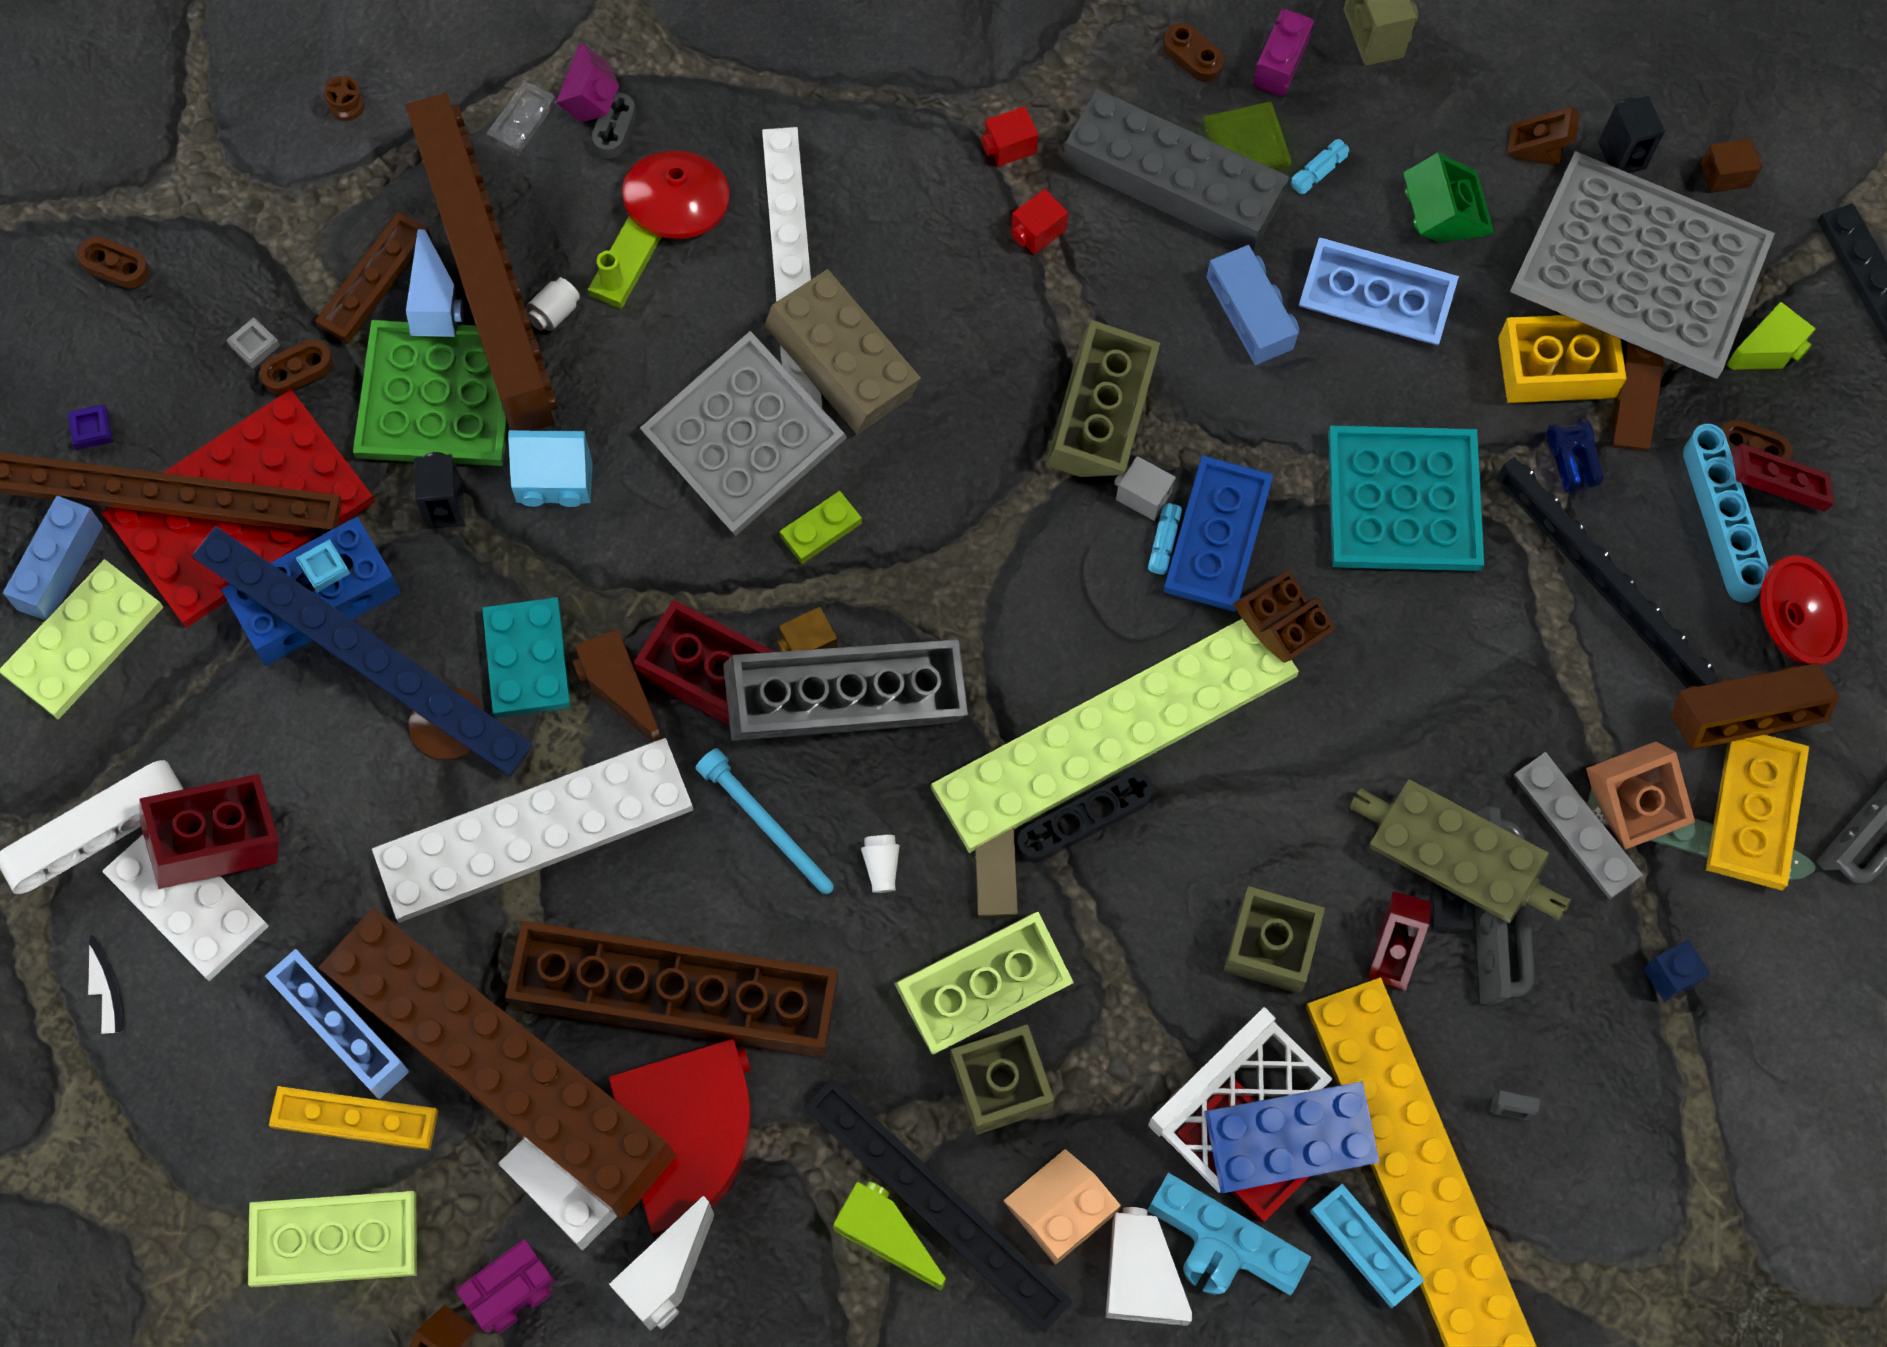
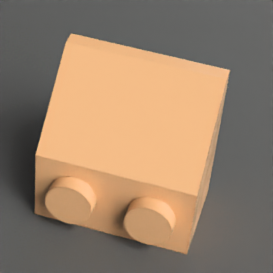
(1062, 1205)

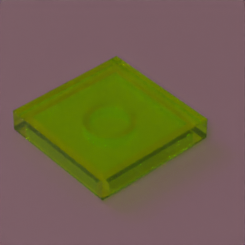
(1252, 133)

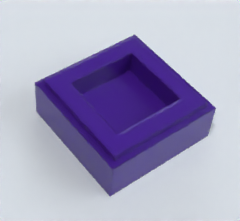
(90, 427)

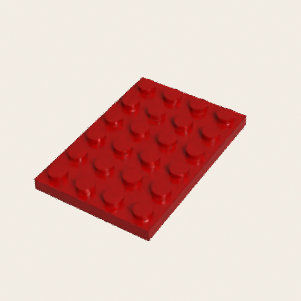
(269, 448)

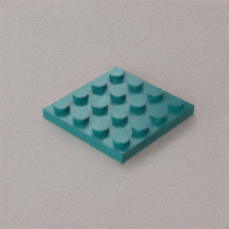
(1405, 498)

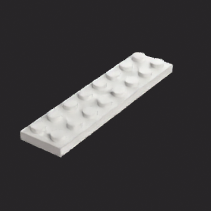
(531, 830)

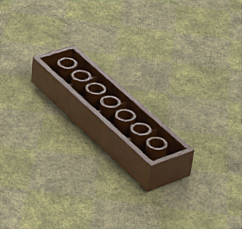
(673, 989)

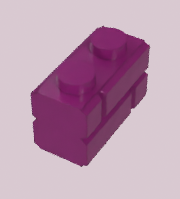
(1283, 52)
(506, 1288)

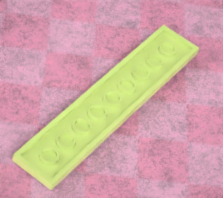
(1109, 733)

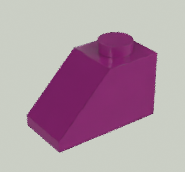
(588, 86)

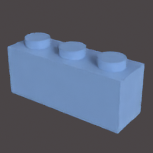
(1253, 304)
(53, 558)

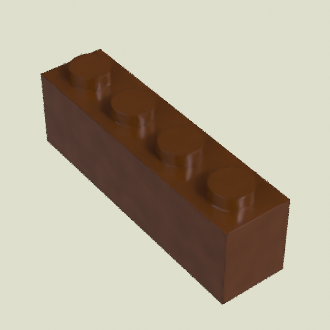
(1754, 705)

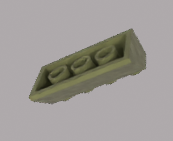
(1103, 402)

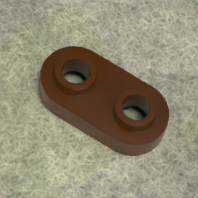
(1189, 52)
(116, 263)
(295, 365)
(1757, 437)

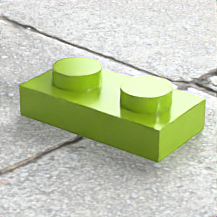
(820, 527)

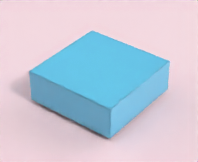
(323, 565)

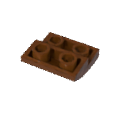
(1284, 617)

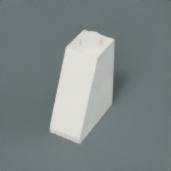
(1142, 1273)

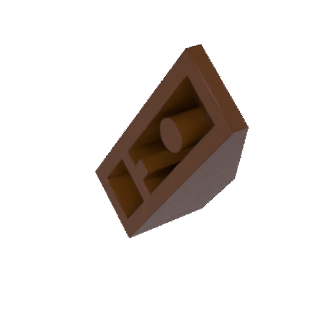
(1637, 398)
(614, 680)

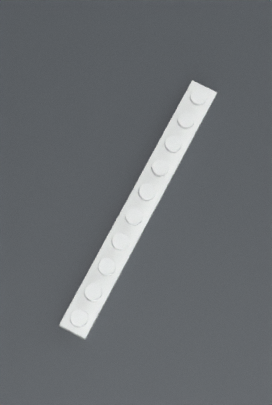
(787, 227)

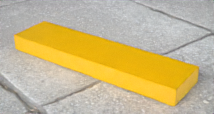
(353, 1118)

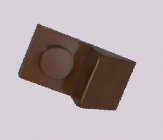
(1544, 136)

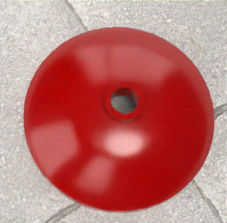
(675, 194)
(1804, 610)

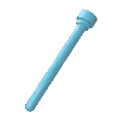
(715, 768)

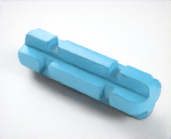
(1320, 166)
(1165, 538)

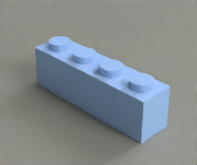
(337, 1024)

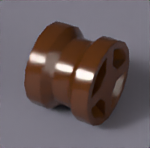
(337, 91)

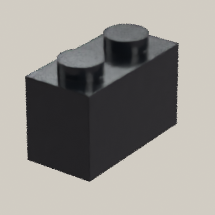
(1631, 135)
(439, 490)

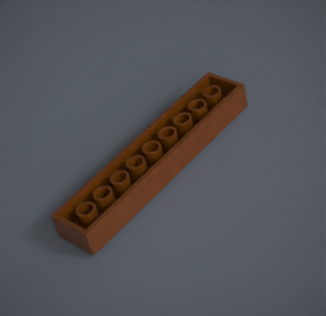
(483, 264)
(499, 1063)

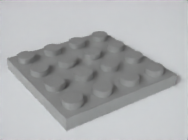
(743, 433)

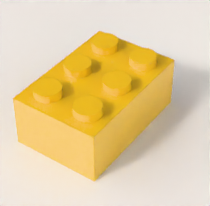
(1559, 360)

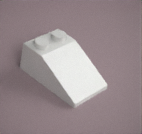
(557, 1194)
(660, 1275)

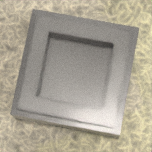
(253, 342)

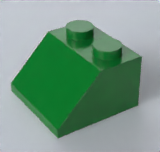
(1447, 200)

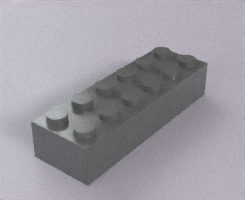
(1174, 170)
(844, 689)

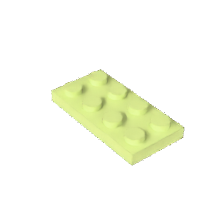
(81, 639)

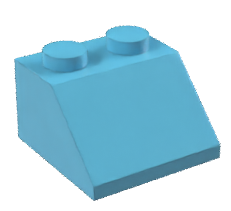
(550, 467)

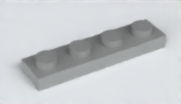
(1577, 826)

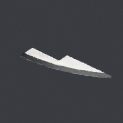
(103, 982)

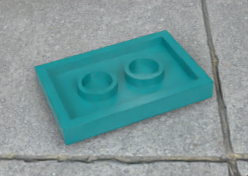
(526, 657)

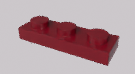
(1782, 477)

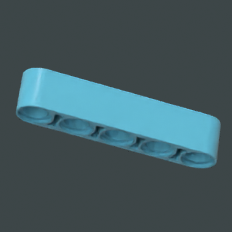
(1721, 528)

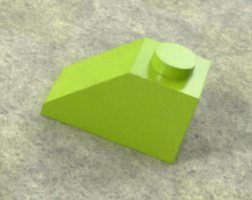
(1774, 342)

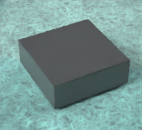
(1514, 1106)

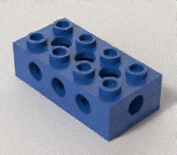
(362, 590)

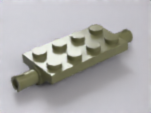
(1460, 851)

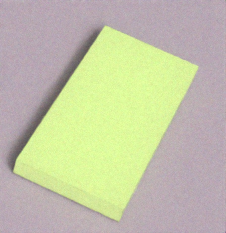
(332, 1239)

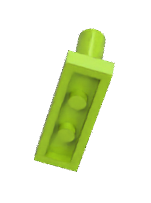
(623, 264)

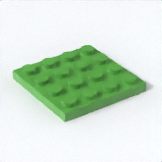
(429, 398)

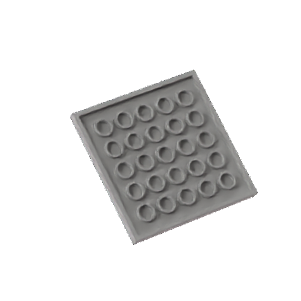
(1644, 264)

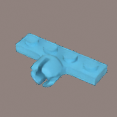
(1225, 1240)

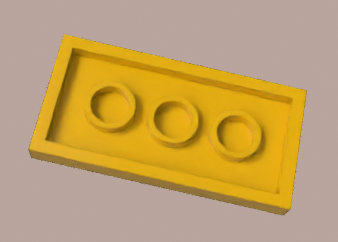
(1758, 810)

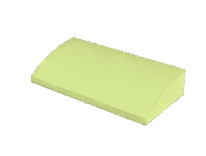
(984, 983)

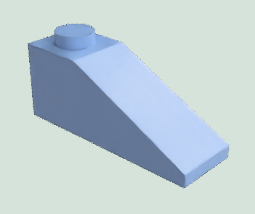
(432, 295)

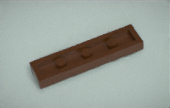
(371, 279)

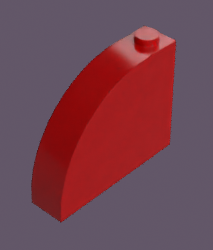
(705, 1117)

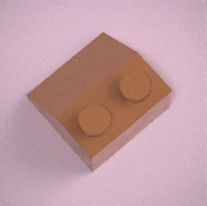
(1641, 794)

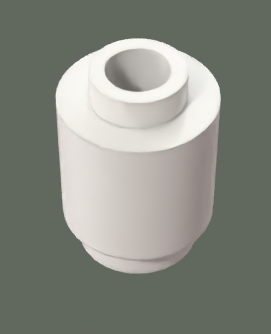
(552, 304)

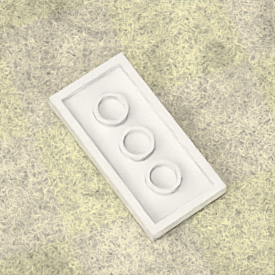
(198, 917)

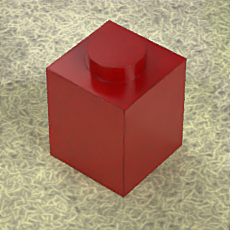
(1010, 136)
(1039, 222)

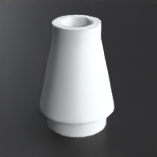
(881, 862)

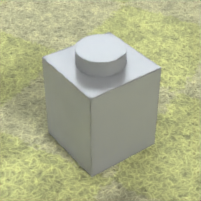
(1144, 488)

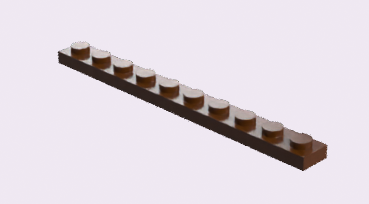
(169, 493)

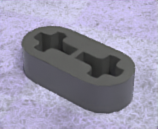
(621, 127)

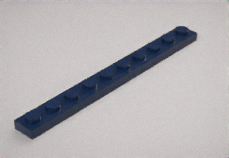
(362, 651)

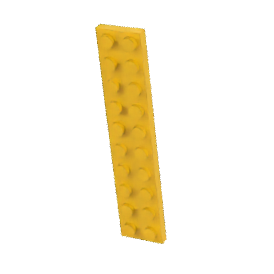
(1420, 1172)

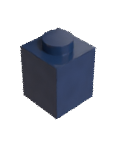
(1676, 970)

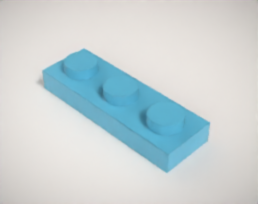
(1367, 1246)

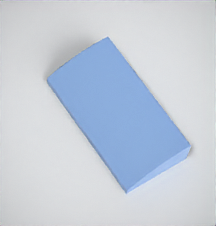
(1378, 291)

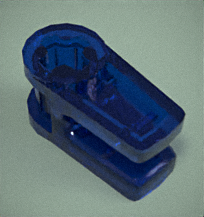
(1579, 441)

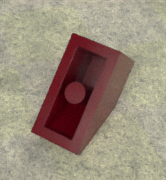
(1400, 940)

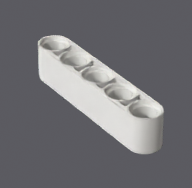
(83, 829)

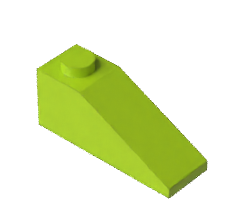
(880, 1228)

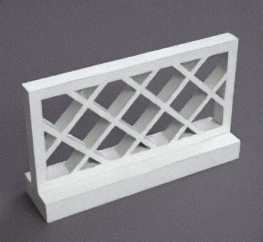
(1217, 1072)

